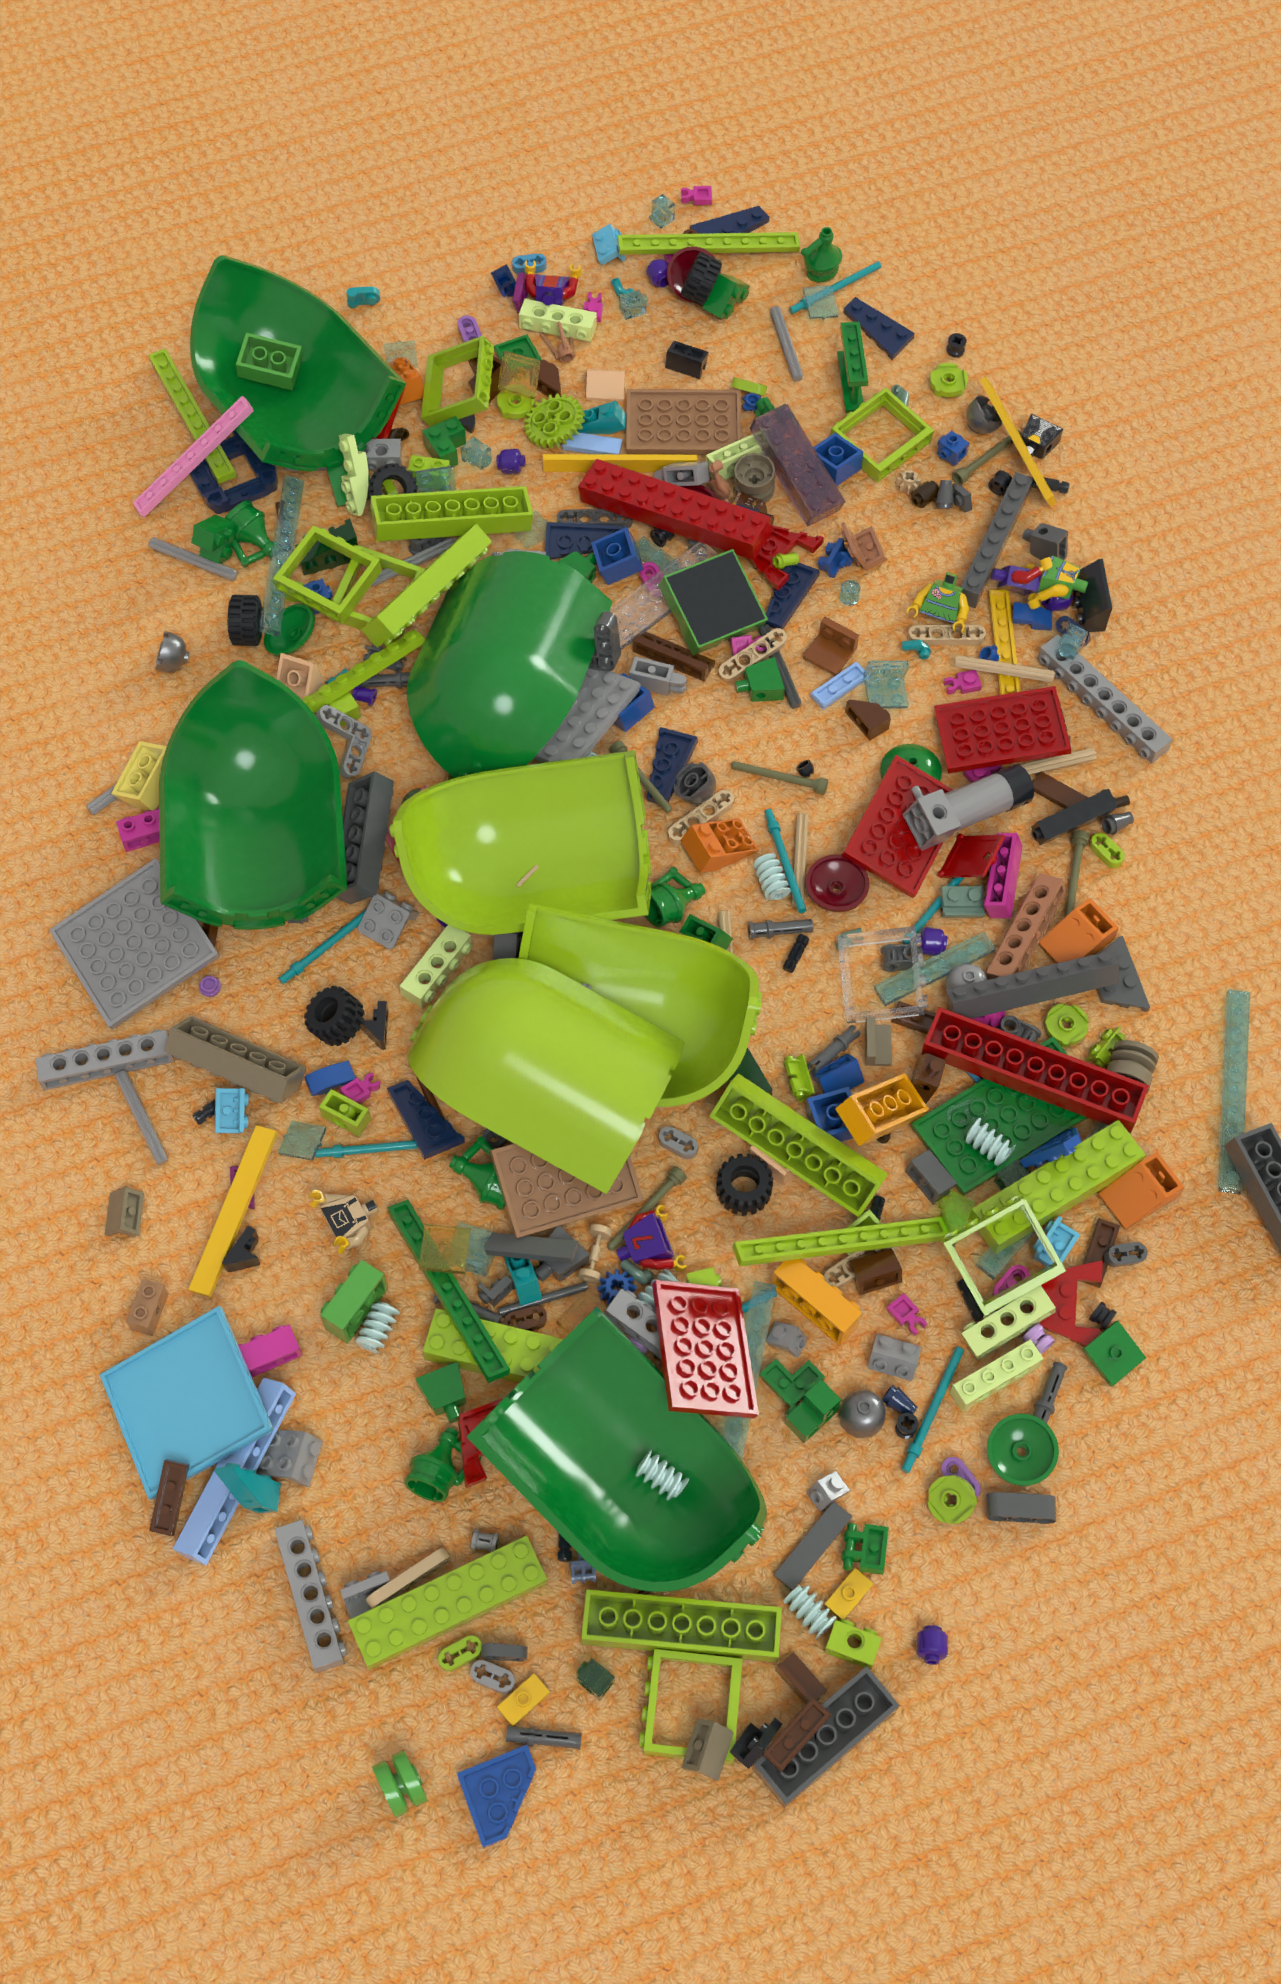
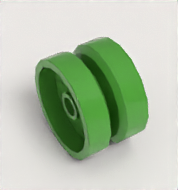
(400, 1783)

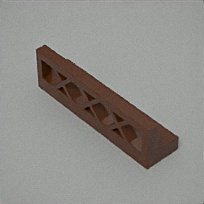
(673, 654)

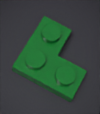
(787, 1386)

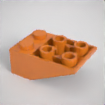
(414, 384)
(718, 844)
(1080, 933)
(1142, 1191)

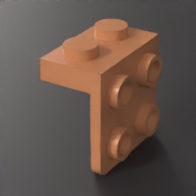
(864, 547)

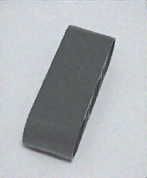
(1021, 1507)

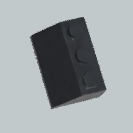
(1095, 604)

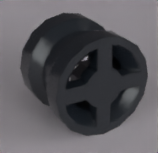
(956, 345)
(1000, 482)
(661, 536)
(1103, 1315)

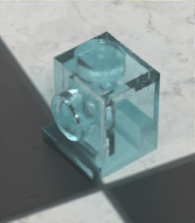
(662, 211)
(633, 304)
(476, 453)
(1072, 641)

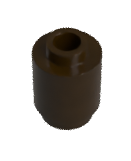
(924, 494)

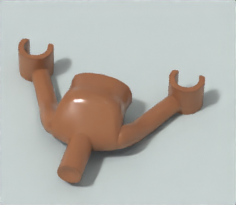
(718, 484)

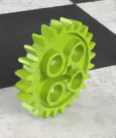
(554, 421)

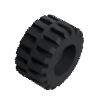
(701, 278)
(391, 472)
(244, 620)
(334, 1016)
(744, 1167)

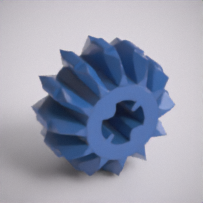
(617, 1280)

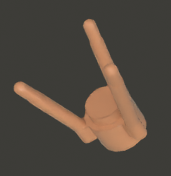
(565, 351)

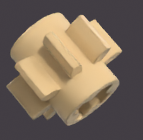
(908, 481)

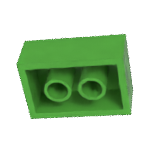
(269, 361)
(353, 1301)

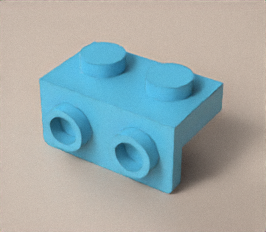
(606, 244)
(230, 1110)
(1061, 1238)

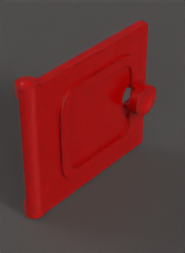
(968, 856)

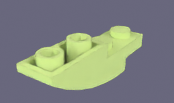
(356, 481)

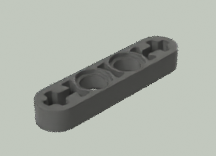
(594, 515)

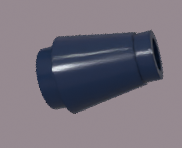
(899, 1401)

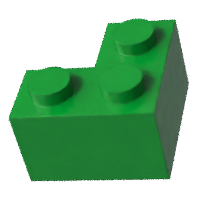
(724, 295)
(444, 438)
(214, 538)
(704, 931)
(818, 1407)

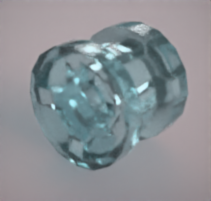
(852, 588)

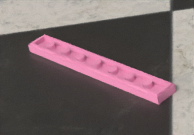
(193, 456)

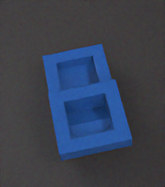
(1038, 618)
(329, 1077)

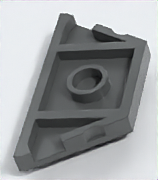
(1129, 990)

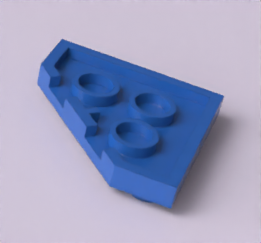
(1051, 1150)
(497, 1792)

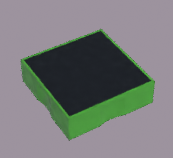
(712, 601)

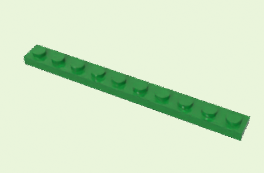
(451, 1297)

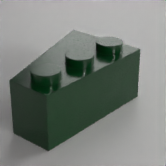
(323, 557)

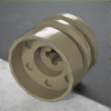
(755, 476)
(1133, 1061)

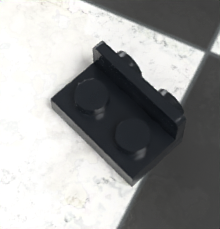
(754, 1742)

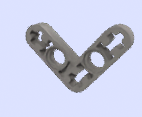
(354, 738)

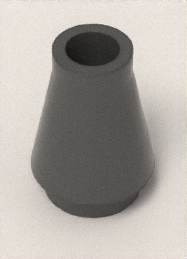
(945, 495)
(1115, 822)

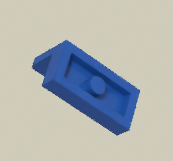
(839, 1074)

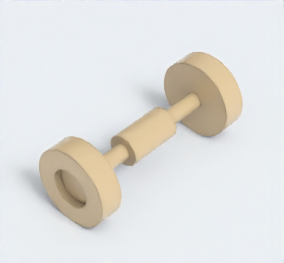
(599, 1232)

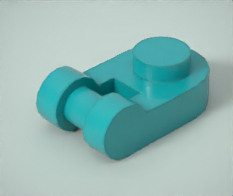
(362, 296)

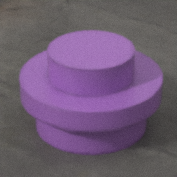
(209, 986)

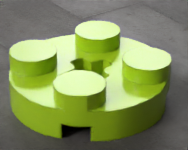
(948, 389)
(509, 410)
(1066, 1013)
(938, 1499)

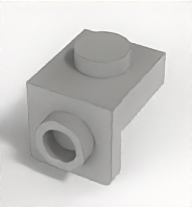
(787, 1338)
(827, 1490)

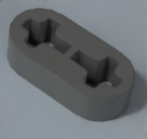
(1126, 1259)
(504, 1652)

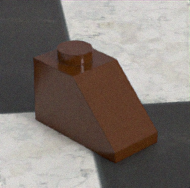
(548, 379)
(868, 717)

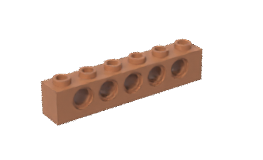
(1027, 927)

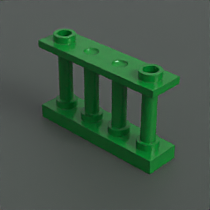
(852, 365)

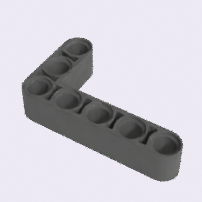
(606, 642)

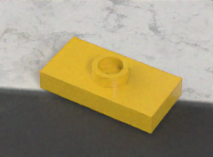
(848, 1594)
(523, 1700)

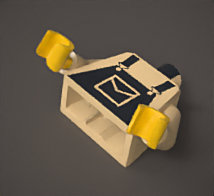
(345, 1217)

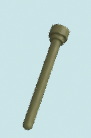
(961, 475)
(618, 747)
(818, 785)
(1079, 840)
(675, 1177)

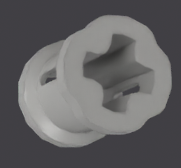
(479, 1538)

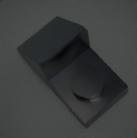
(377, 1028)
(239, 1255)

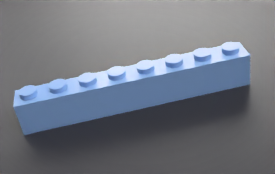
(216, 1502)

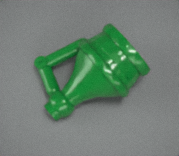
(822, 257)
(249, 529)
(668, 902)
(480, 1175)
(433, 1471)

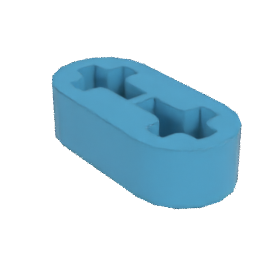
(530, 258)

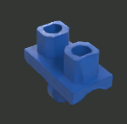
(837, 558)

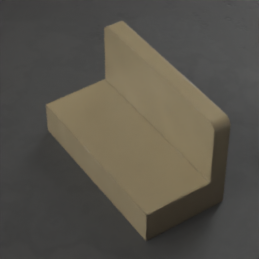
(877, 1044)
(124, 1212)
(707, 1749)

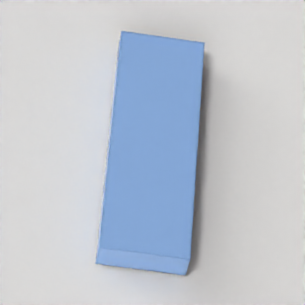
(593, 444)
(838, 686)

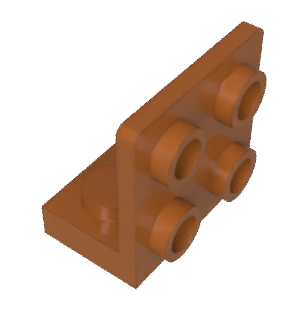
(832, 646)

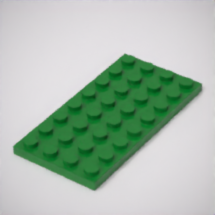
(1013, 1114)

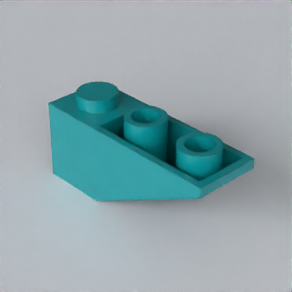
(604, 419)
(524, 1280)
(251, 1490)

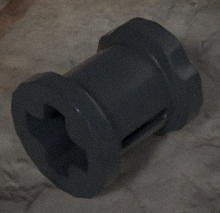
(910, 1420)

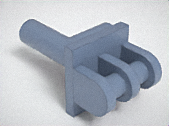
(582, 1570)

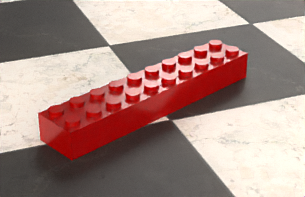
(675, 509)
(1035, 1069)

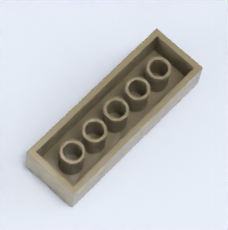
(235, 1059)

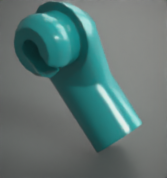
(618, 288)
(918, 645)

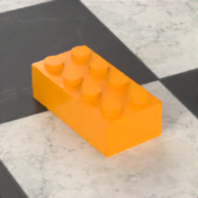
(881, 1109)
(817, 1299)

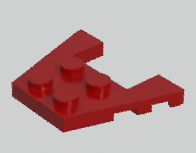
(782, 542)
(1063, 1294)
(467, 1422)

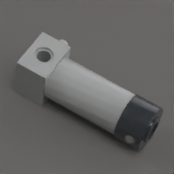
(939, 815)

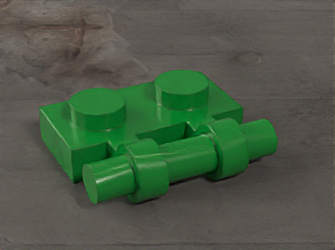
(873, 1548)

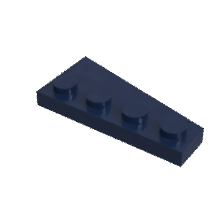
(738, 222)
(884, 330)
(574, 537)
(791, 594)
(672, 754)
(423, 1121)

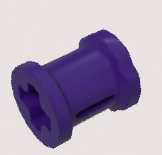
(365, 695)

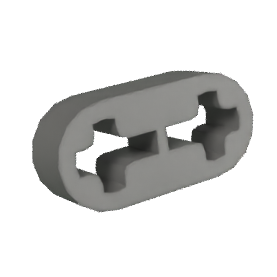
(680, 1138)
(496, 1671)

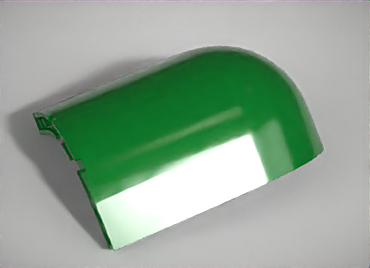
(340, 379)
(503, 661)
(250, 806)
(574, 1452)

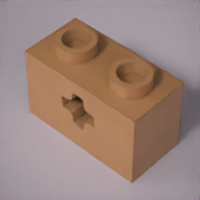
(147, 1307)

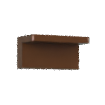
(876, 1271)
(800, 1679)

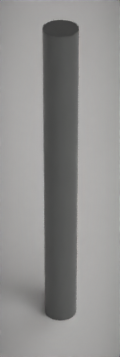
(548, 1297)

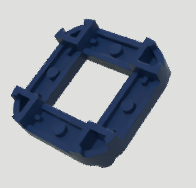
(254, 489)

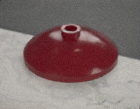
(679, 268)
(841, 874)

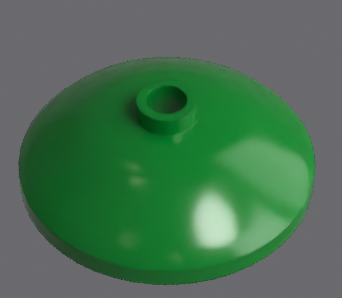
(295, 631)
(921, 756)
(1034, 1437)

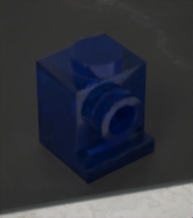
(504, 280)

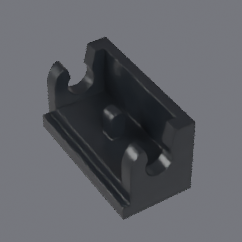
(686, 359)

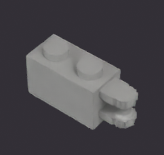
(684, 473)
(657, 676)

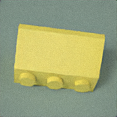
(141, 776)

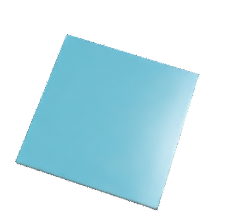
(186, 1400)

